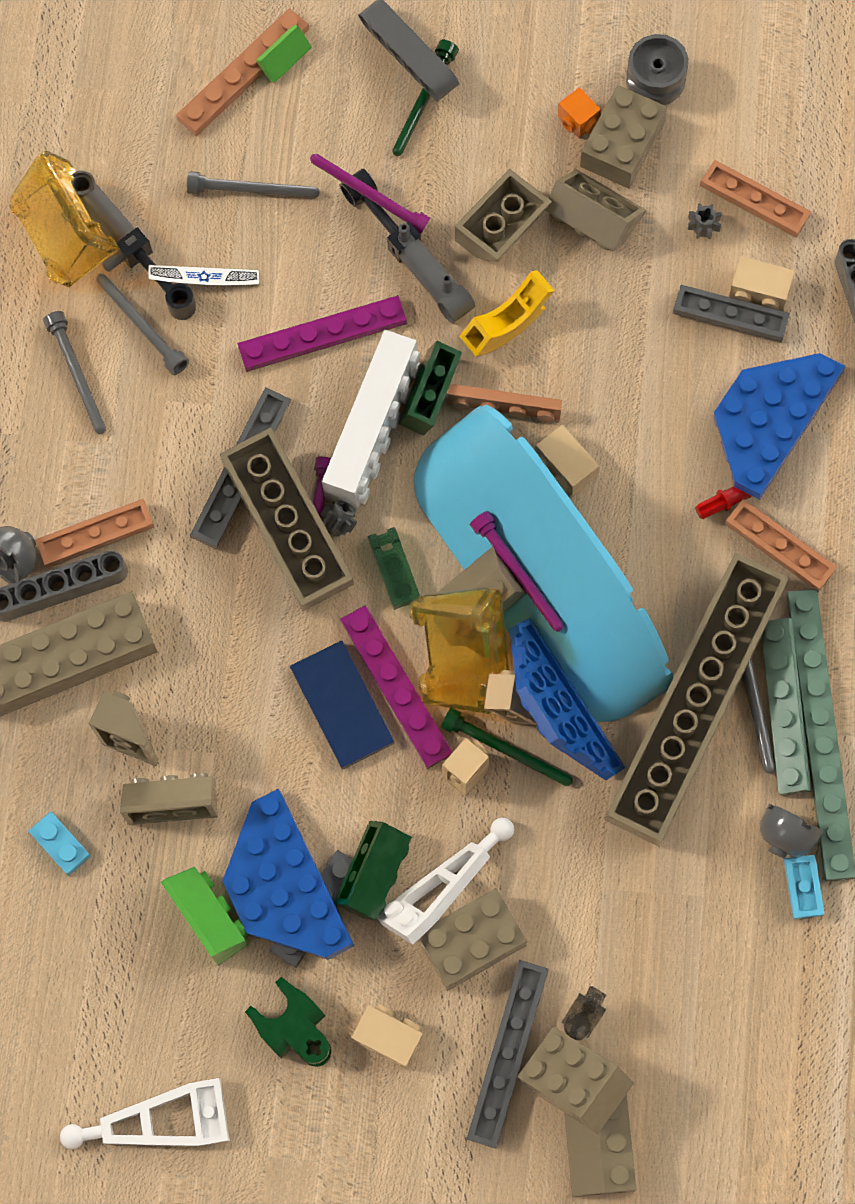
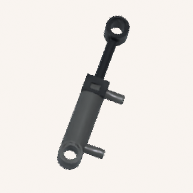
(132, 243)
(408, 248)

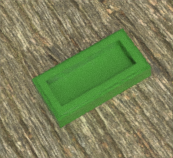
(284, 53)

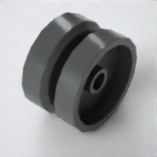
(657, 68)

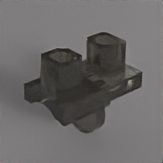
(584, 1014)

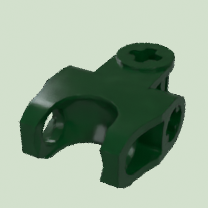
(294, 1028)

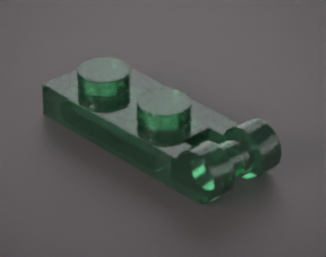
(394, 568)

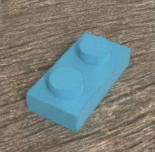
(59, 843)
(804, 887)

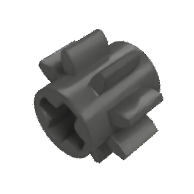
(704, 213)
(338, 518)

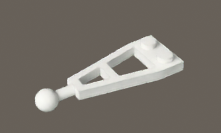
(412, 923)
(207, 1110)

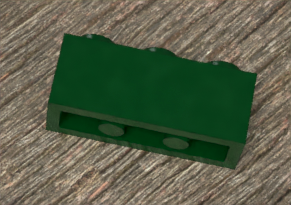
(430, 388)
(373, 870)

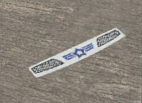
(203, 276)

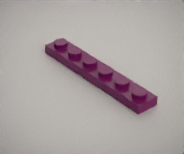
(322, 333)
(396, 687)

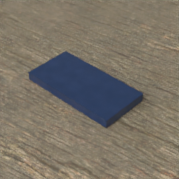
(342, 705)

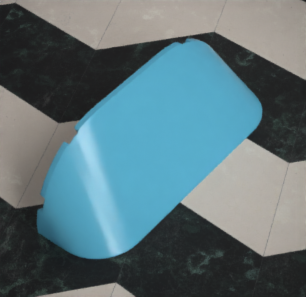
(605, 642)

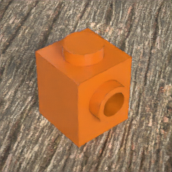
(578, 113)

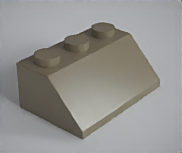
(594, 210)
(500, 217)
(488, 572)
(121, 727)
(169, 799)
(602, 1160)

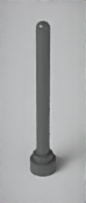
(198, 183)
(57, 325)
(174, 360)
(758, 719)

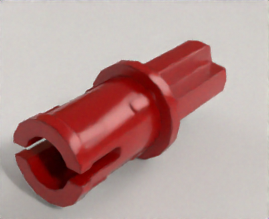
(721, 501)

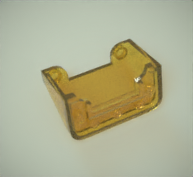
(58, 220)
(463, 646)

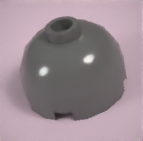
(17, 554)
(787, 833)

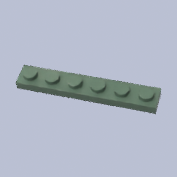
(785, 707)

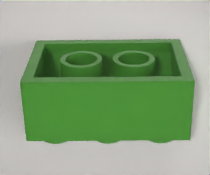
(206, 913)

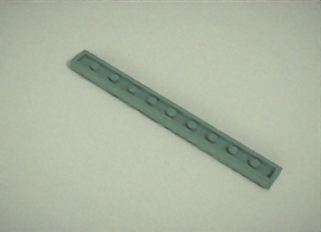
(821, 736)

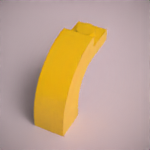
(510, 319)

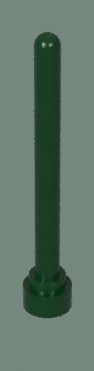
(446, 52)
(456, 722)

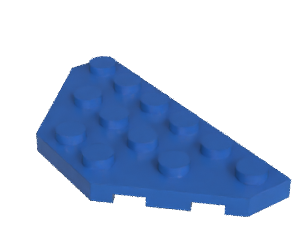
(768, 415)
(557, 704)
(280, 886)

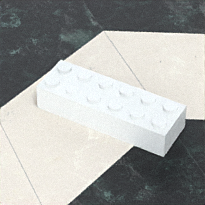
(371, 420)

